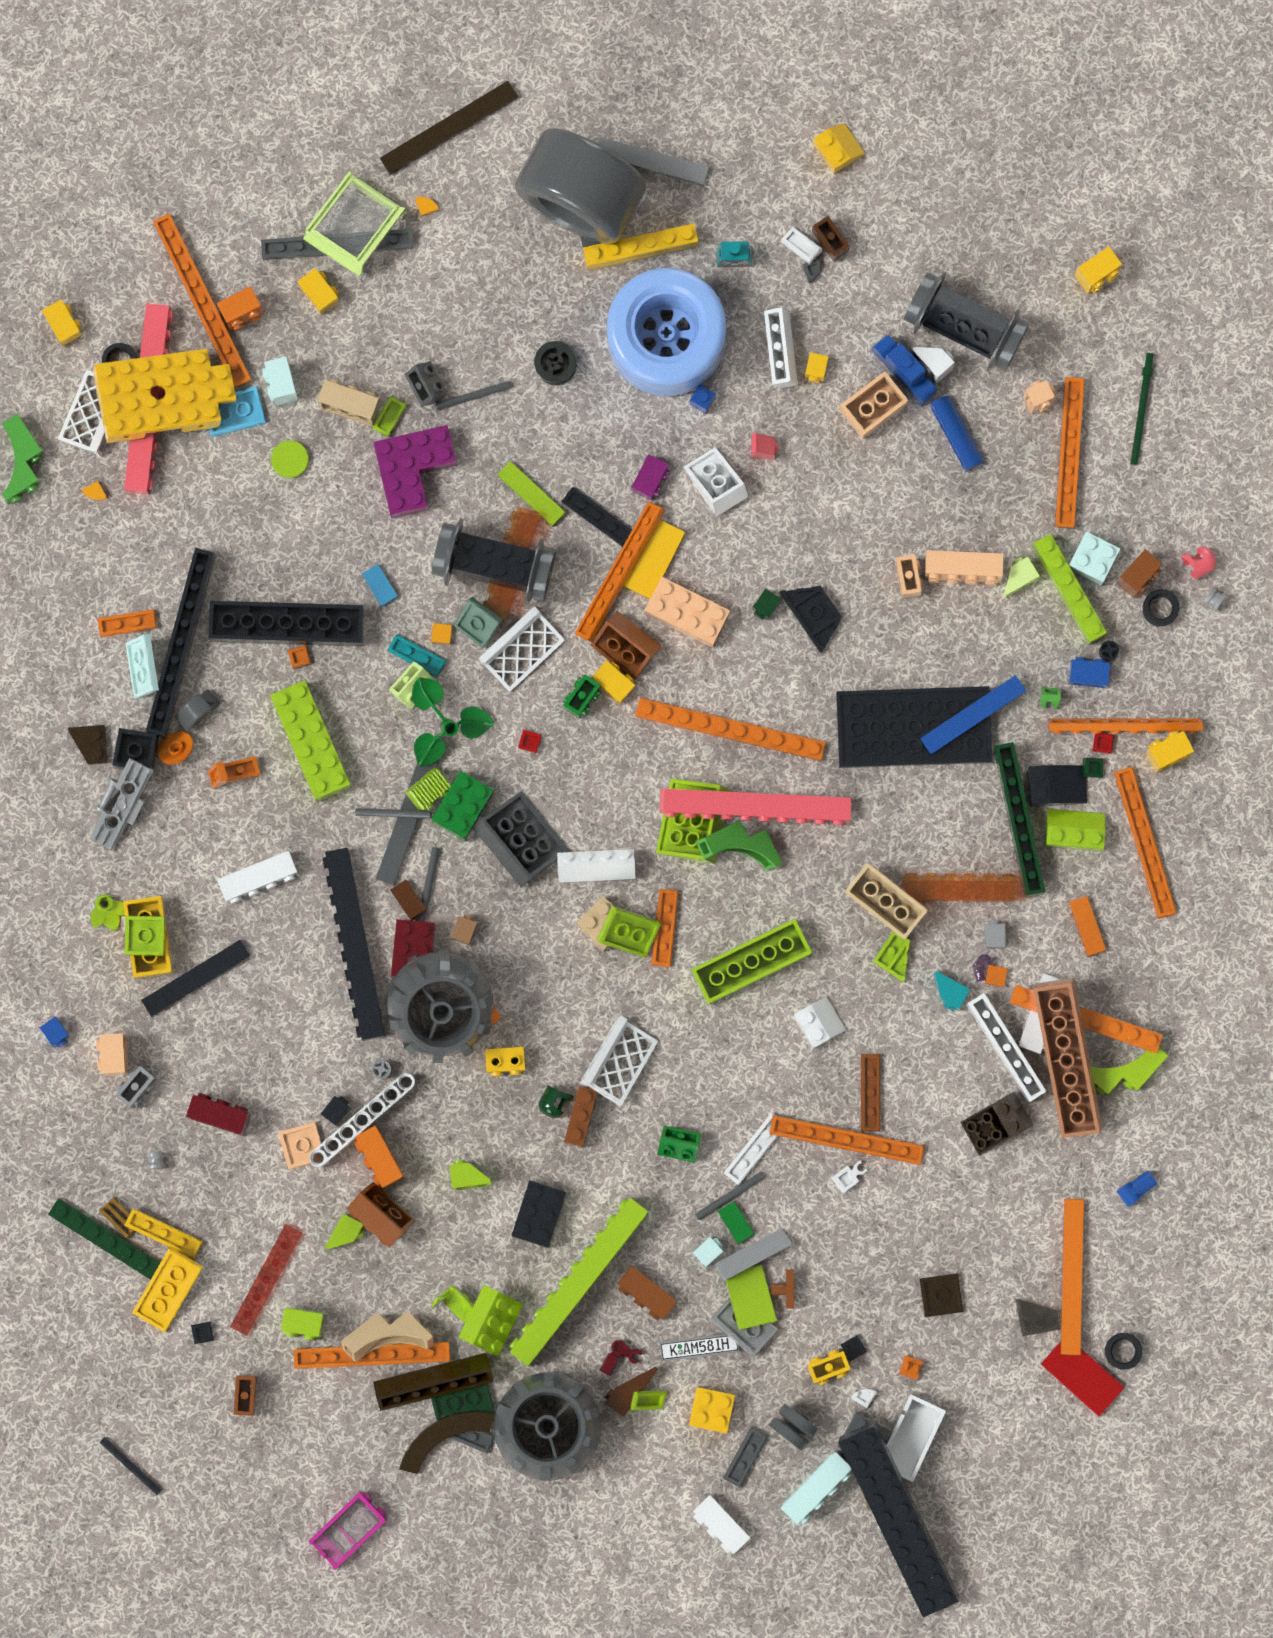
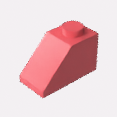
(763, 446)

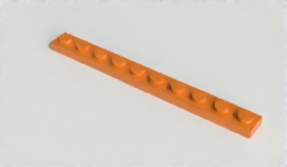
(201, 299)
(730, 729)

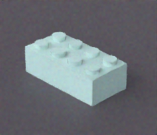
(816, 1487)

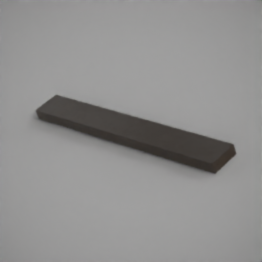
(448, 127)

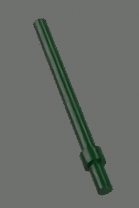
(1147, 373)

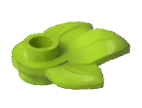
(107, 915)

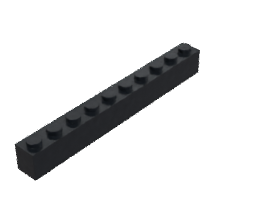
(180, 642)
(355, 944)

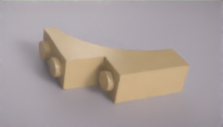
(379, 1332)

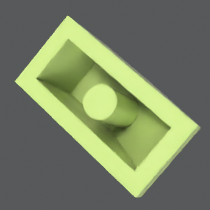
(1020, 575)

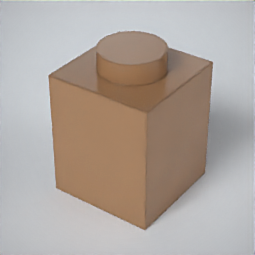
(464, 929)

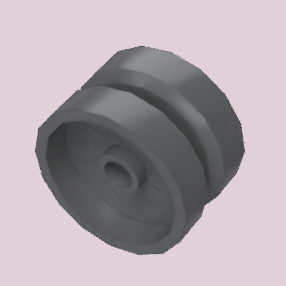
(793, 1426)

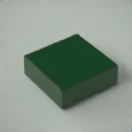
(1092, 768)

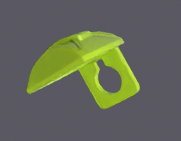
(456, 1301)

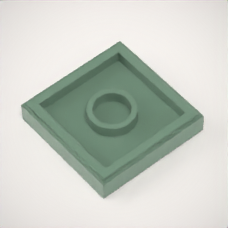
(477, 622)

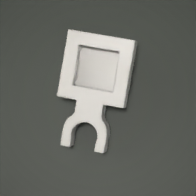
(847, 1178)

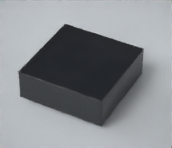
(202, 1332)
(853, 1348)

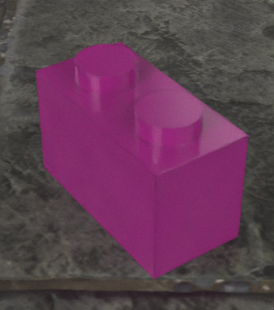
(650, 477)

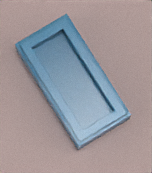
(379, 585)

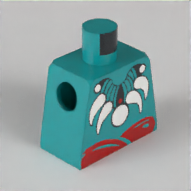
(734, 254)

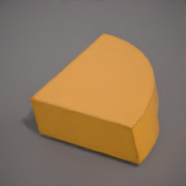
(426, 205)
(94, 492)

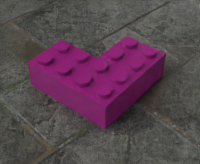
(402, 462)

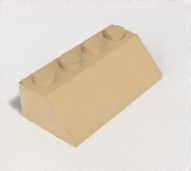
(886, 900)

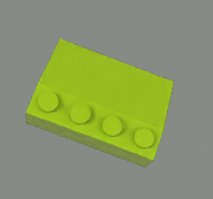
(680, 834)

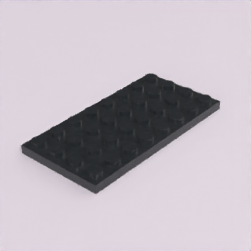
(887, 727)

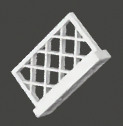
(98, 440)
(509, 636)
(604, 1052)

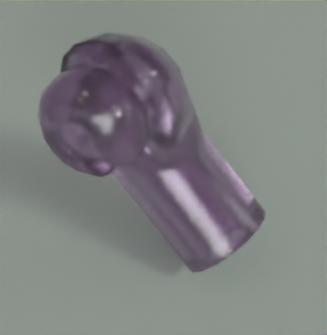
(979, 965)

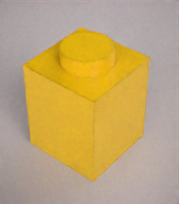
(816, 367)

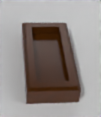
(408, 900)

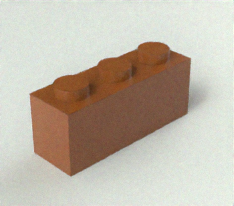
(580, 1116)
(646, 1293)

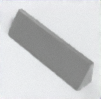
(753, 1254)

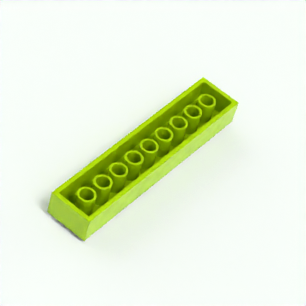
(578, 1282)

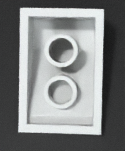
(716, 481)

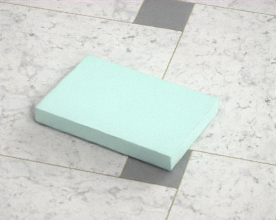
(142, 666)

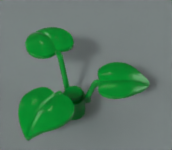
(473, 722)

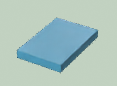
(241, 414)

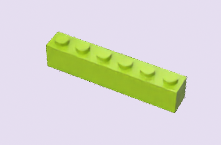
(1069, 589)

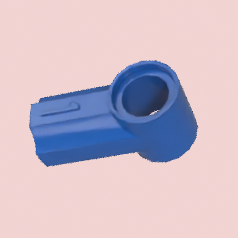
(1134, 1190)

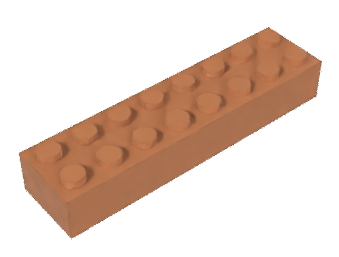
(1068, 1057)

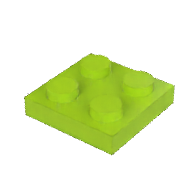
(144, 935)

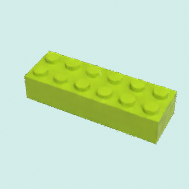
(310, 741)
(751, 961)

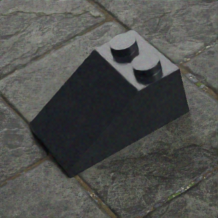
(1056, 785)

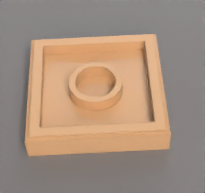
(299, 1144)

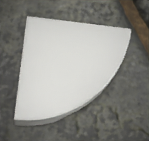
(864, 1397)

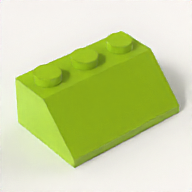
(1075, 830)
(467, 1176)

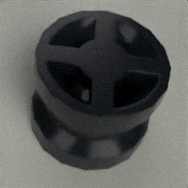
(1109, 647)

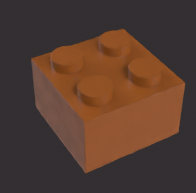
(1139, 573)

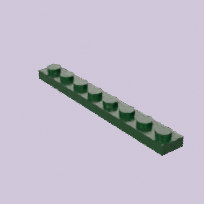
(104, 1238)

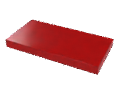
(1083, 1378)

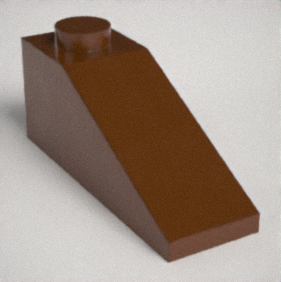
(621, 1397)

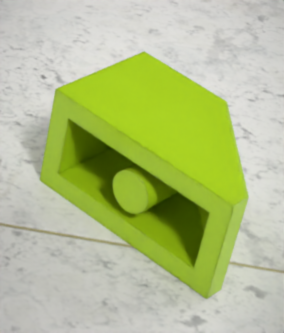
(345, 1232)

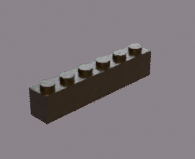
(433, 1381)

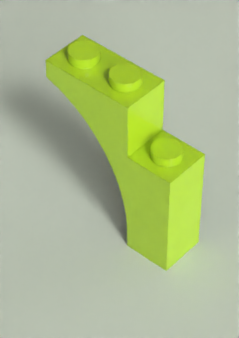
(1133, 1073)

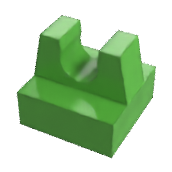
(1050, 695)

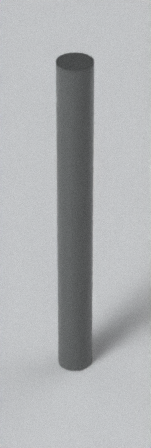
(473, 395)
(393, 813)
(429, 881)
(728, 1196)

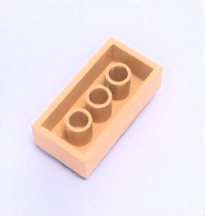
(963, 566)
(687, 612)

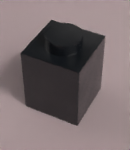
(336, 1110)

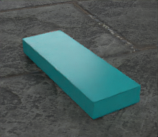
(411, 652)

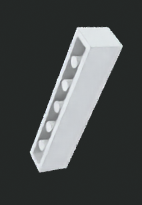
(1006, 1048)

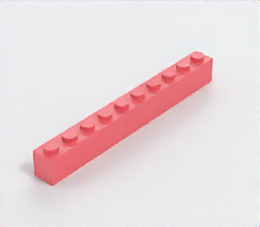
(141, 451)
(755, 806)

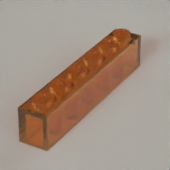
(520, 534)
(961, 888)

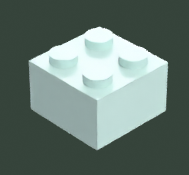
(279, 376)
(1093, 558)

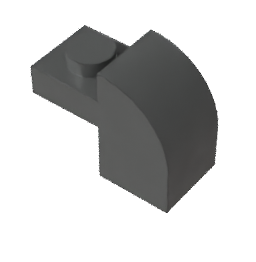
(196, 709)

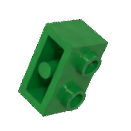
(579, 700)
(676, 1144)

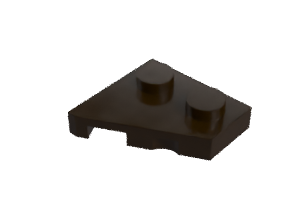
(91, 743)

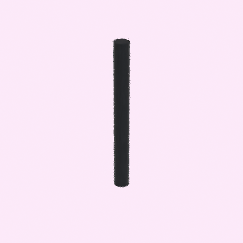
(130, 1466)

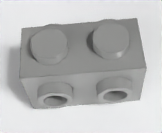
(135, 1087)

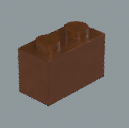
(830, 238)

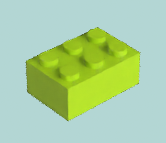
(490, 1320)

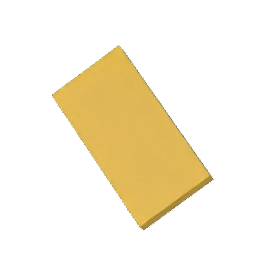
(654, 559)
(167, 1289)

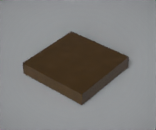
(941, 1295)

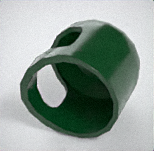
(547, 1101)

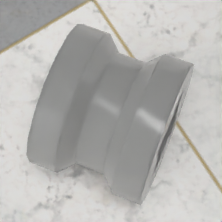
(1214, 599)
(381, 1069)
(155, 1161)

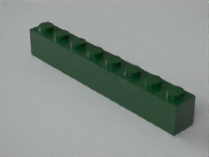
(1019, 820)

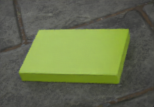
(629, 931)
(750, 1298)

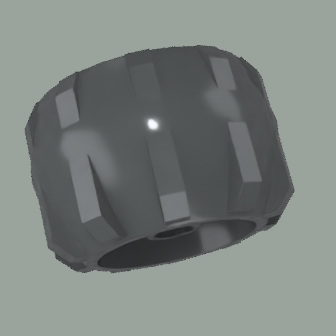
(432, 968)
(506, 1426)

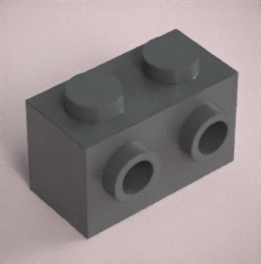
(426, 383)

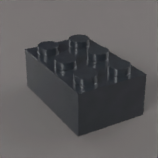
(538, 1214)

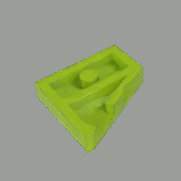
(894, 956)

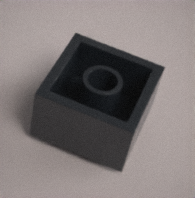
(137, 746)

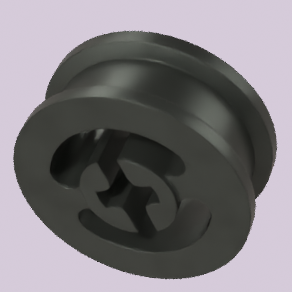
(561, 350)

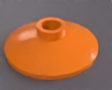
(175, 748)

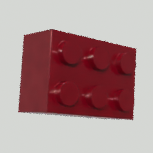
(411, 939)
(218, 1114)

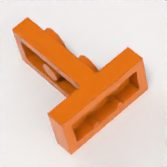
(233, 771)

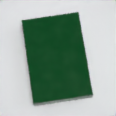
(466, 1400)

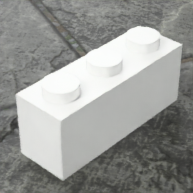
(720, 1525)

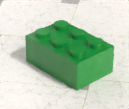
(462, 805)

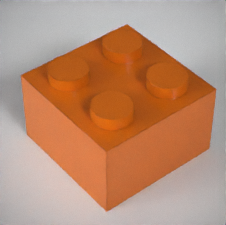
(240, 309)

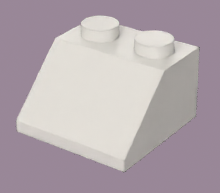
(935, 361)
(819, 1022)

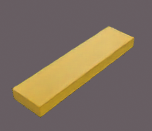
(163, 1233)

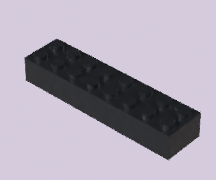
(286, 623)

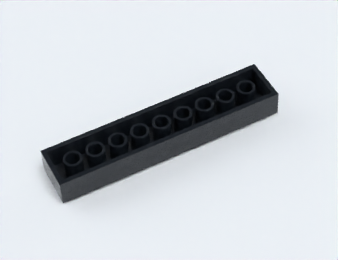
(898, 1519)

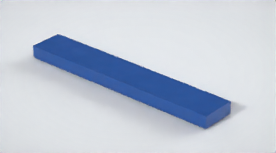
(973, 715)

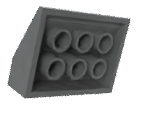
(520, 839)

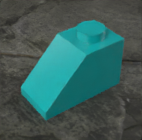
(950, 991)

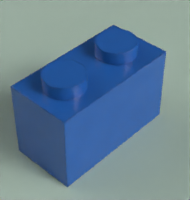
(1089, 673)

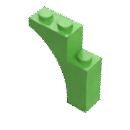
(25, 452)
(734, 839)

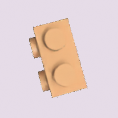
(908, 576)

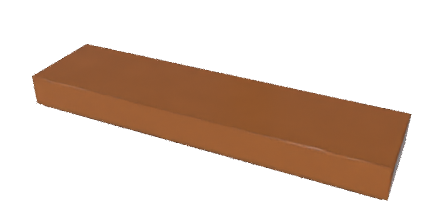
(870, 1092)

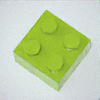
(302, 1322)

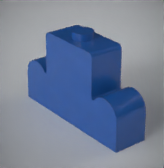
(905, 368)

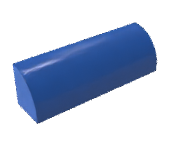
(957, 433)

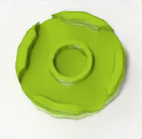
(289, 459)

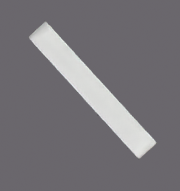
(367, 1112)

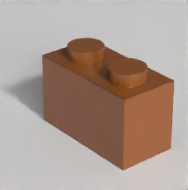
(245, 1395)

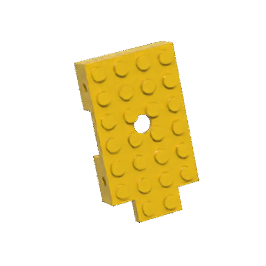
(189, 402)

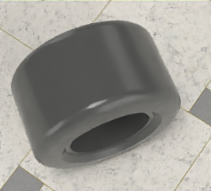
(580, 185)

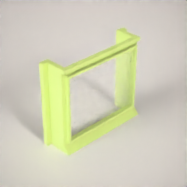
(353, 223)

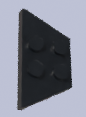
(814, 613)

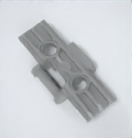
(126, 806)

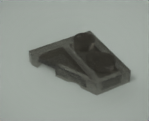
(1036, 1318)

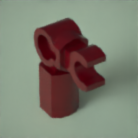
(621, 1349)

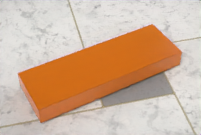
(127, 623)
(1087, 926)

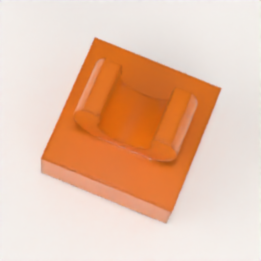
(911, 1367)

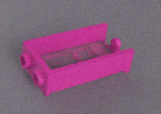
(348, 1529)

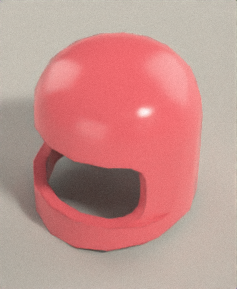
(1202, 566)

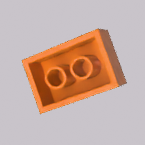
(378, 1157)

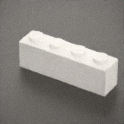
(780, 348)
(596, 865)
(257, 876)
(1031, 1037)

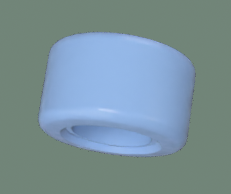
(644, 299)

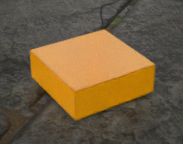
(441, 633)

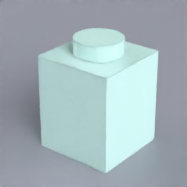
(708, 1251)

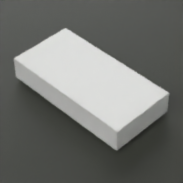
(801, 245)

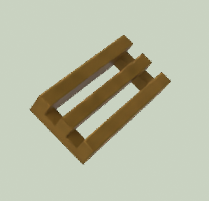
(108, 1206)

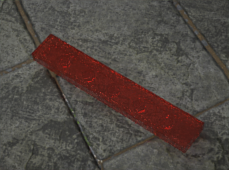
(266, 1280)

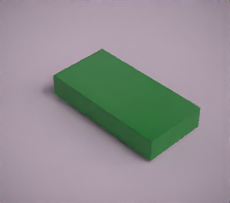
(735, 1222)

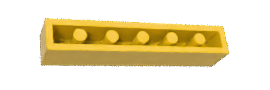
(641, 247)

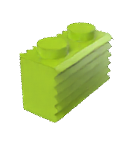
(428, 789)

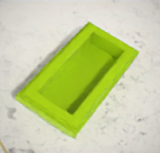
(389, 416)
(648, 1400)

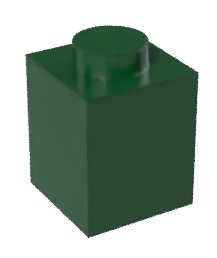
(766, 605)

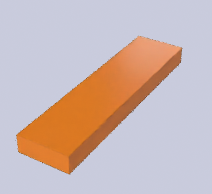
(664, 938)

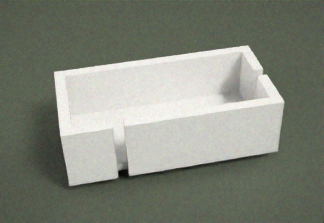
(913, 1435)

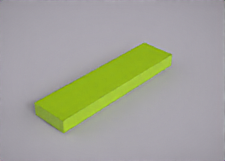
(531, 494)

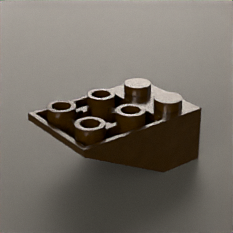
(996, 1123)

